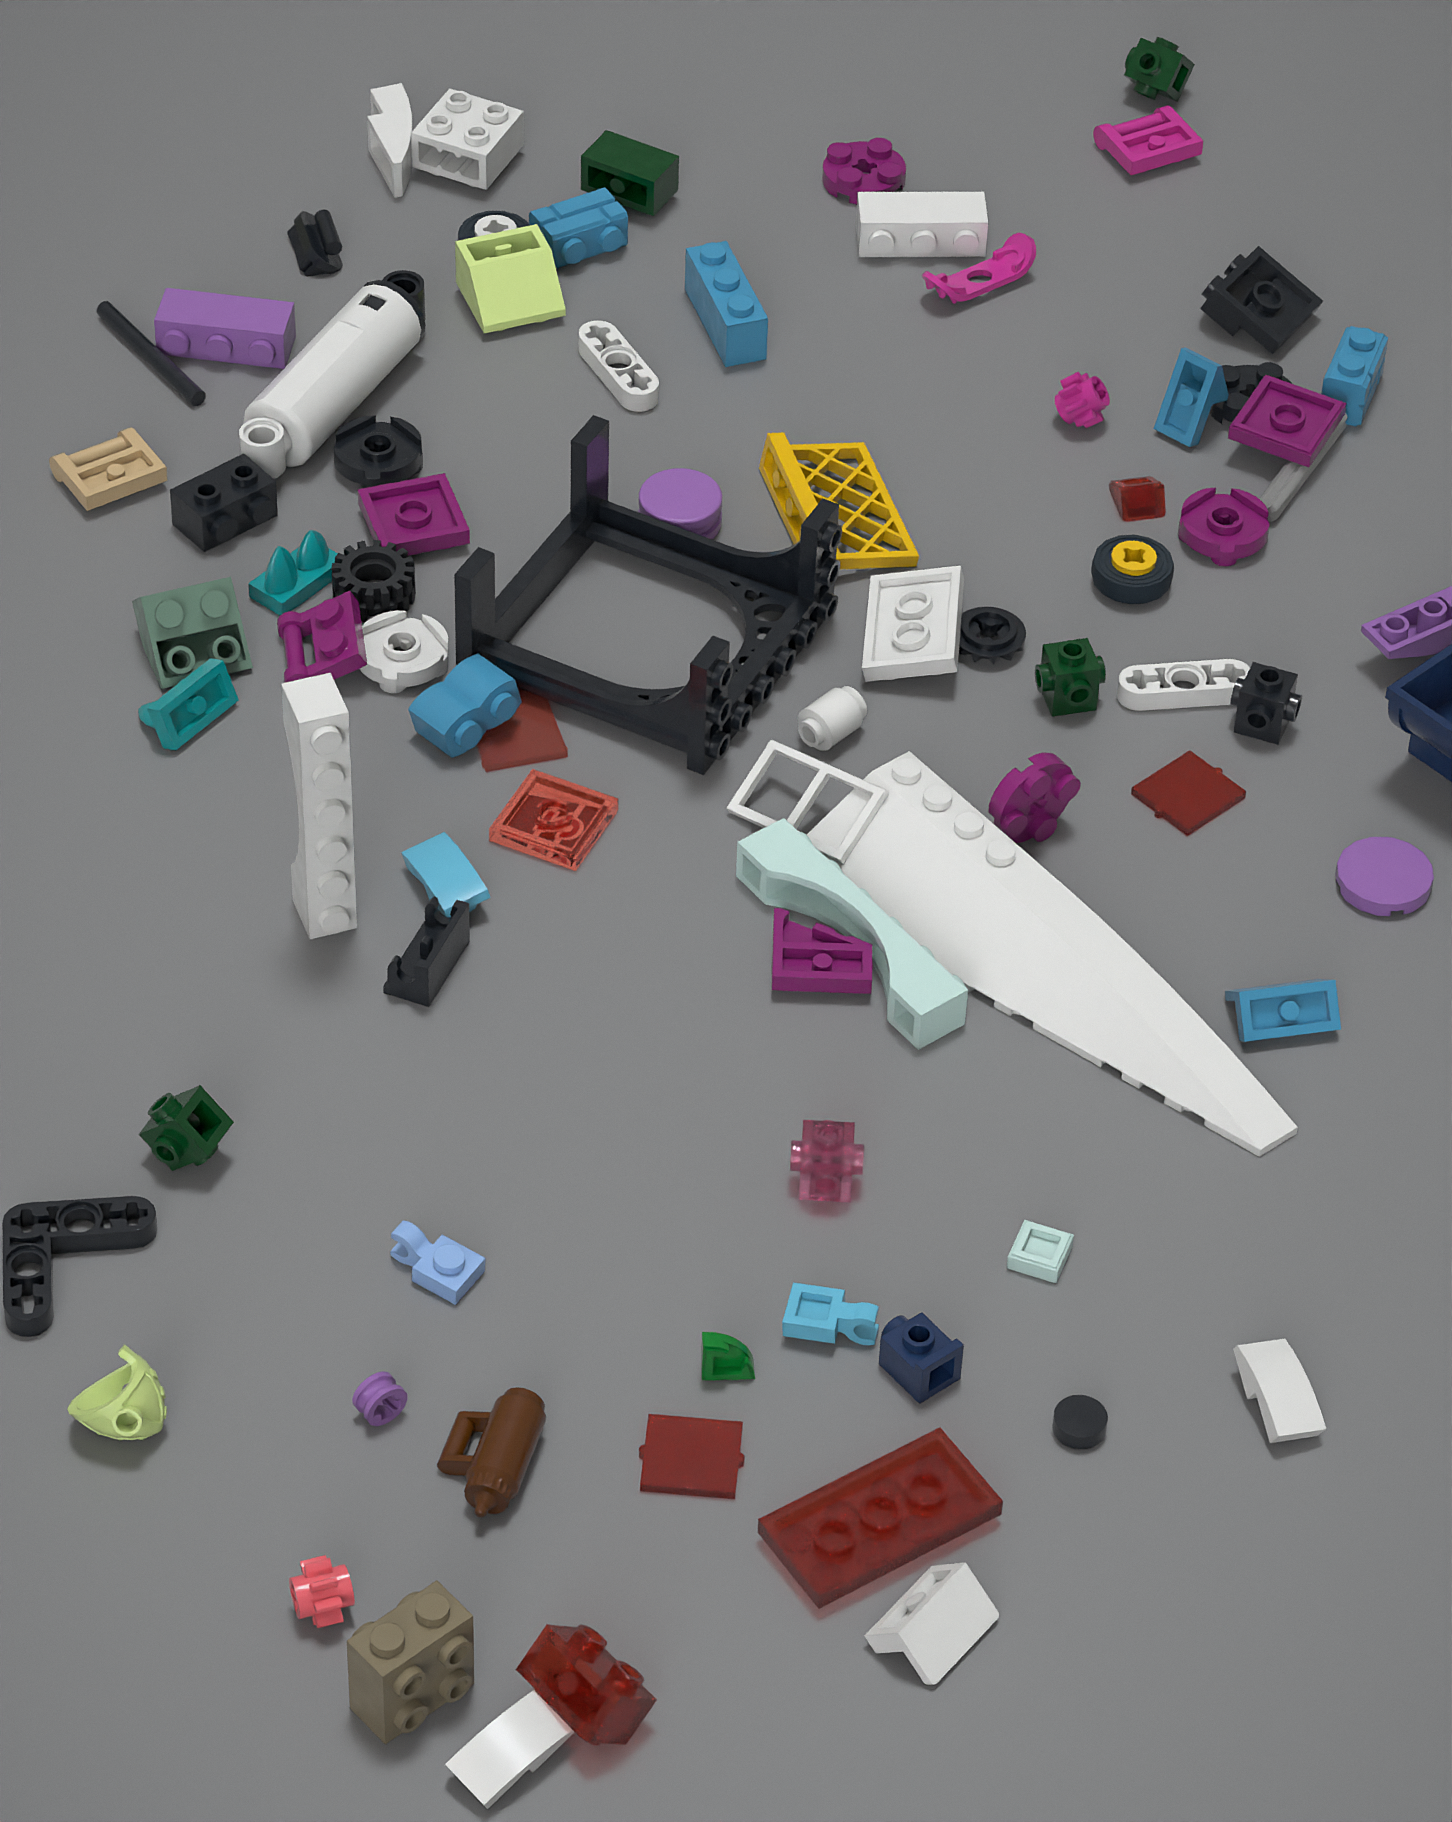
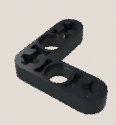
(42, 1243)

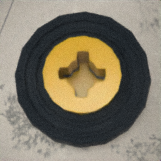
(1132, 569)

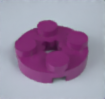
(847, 162)
(1205, 530)
(1032, 800)

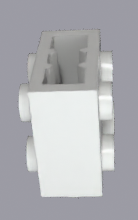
(467, 139)

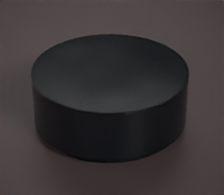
(1080, 1421)

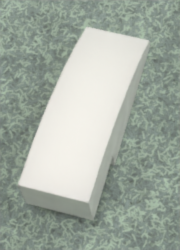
(391, 135)

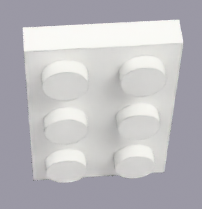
(913, 624)

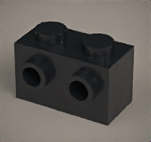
(223, 502)

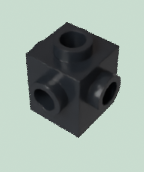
(1269, 694)

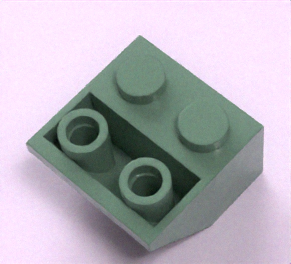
(189, 627)

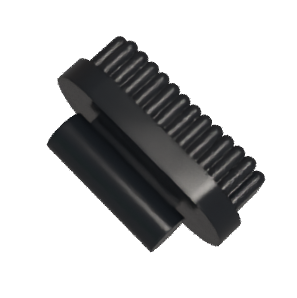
(316, 243)

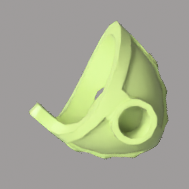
(127, 1412)

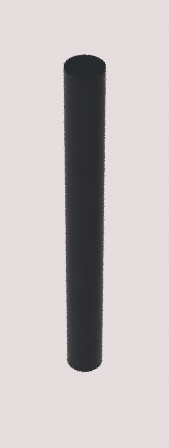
(151, 353)

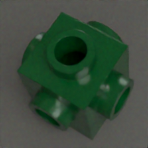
(1158, 69)
(1070, 677)
(185, 1128)

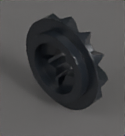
(991, 622)

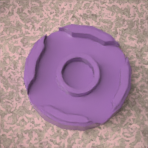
(1384, 876)

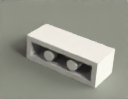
(921, 224)

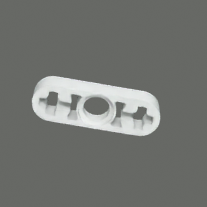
(619, 381)
(1151, 676)

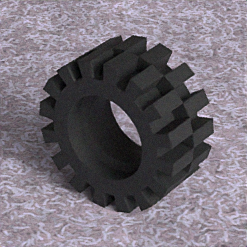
(375, 563)

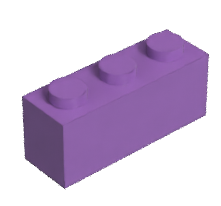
(225, 328)

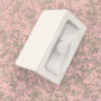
(936, 1620)

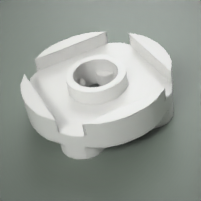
(424, 655)

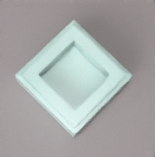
(1040, 1251)

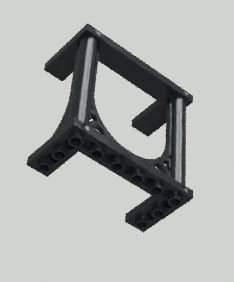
(719, 693)

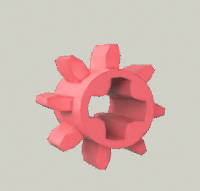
(321, 1591)

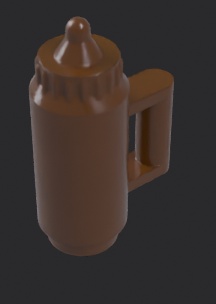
(502, 1452)

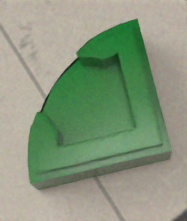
(725, 1358)

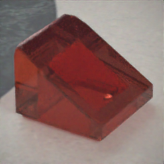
(1138, 498)

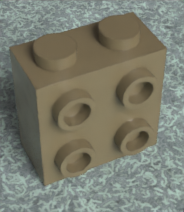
(411, 1662)

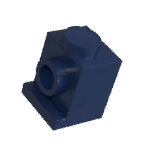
(920, 1356)

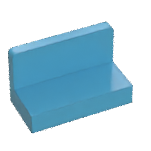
(1286, 1009)

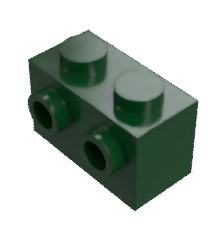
(631, 171)

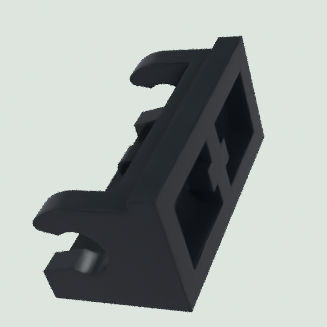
(430, 954)

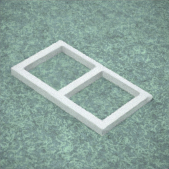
(824, 773)

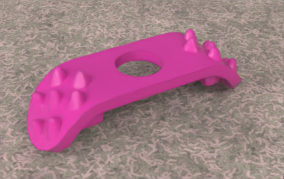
(1004, 267)

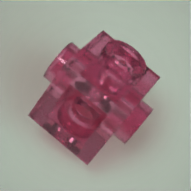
(826, 1160)

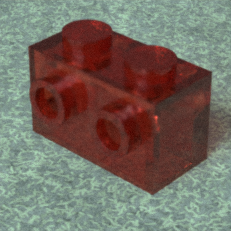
(587, 1684)

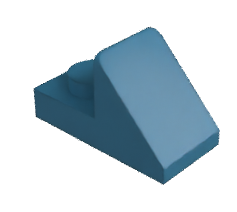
(1189, 397)

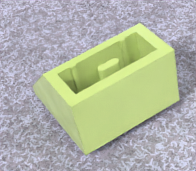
(509, 278)

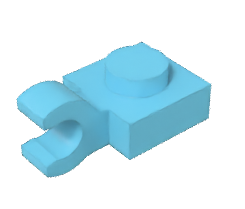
(821, 1313)

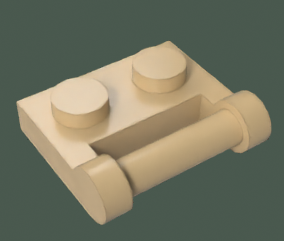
(109, 469)

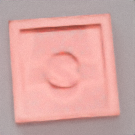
(553, 819)

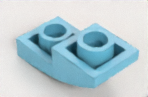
(445, 873)

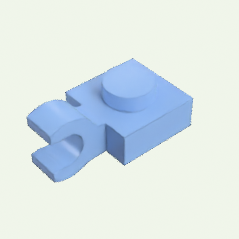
(439, 1267)

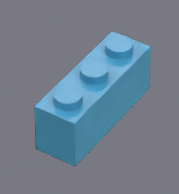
(726, 303)

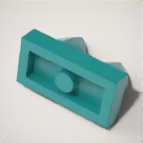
(294, 575)
(190, 704)

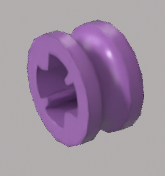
(379, 1398)

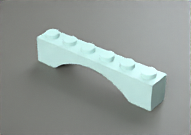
(795, 875)

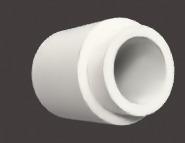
(831, 717)

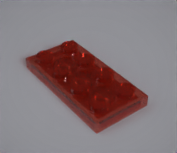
(879, 1517)

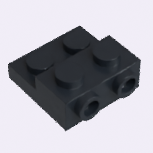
(1260, 300)

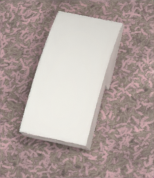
(1282, 1390)
(509, 1747)

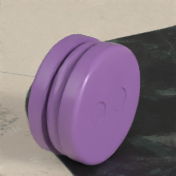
(683, 500)

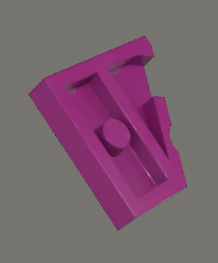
(818, 959)

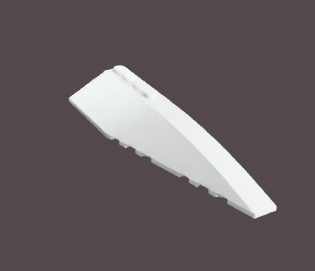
(1040, 949)

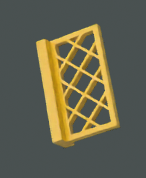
(790, 489)

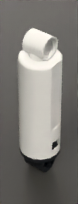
(334, 373)

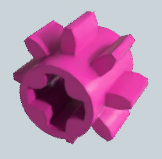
(1082, 400)

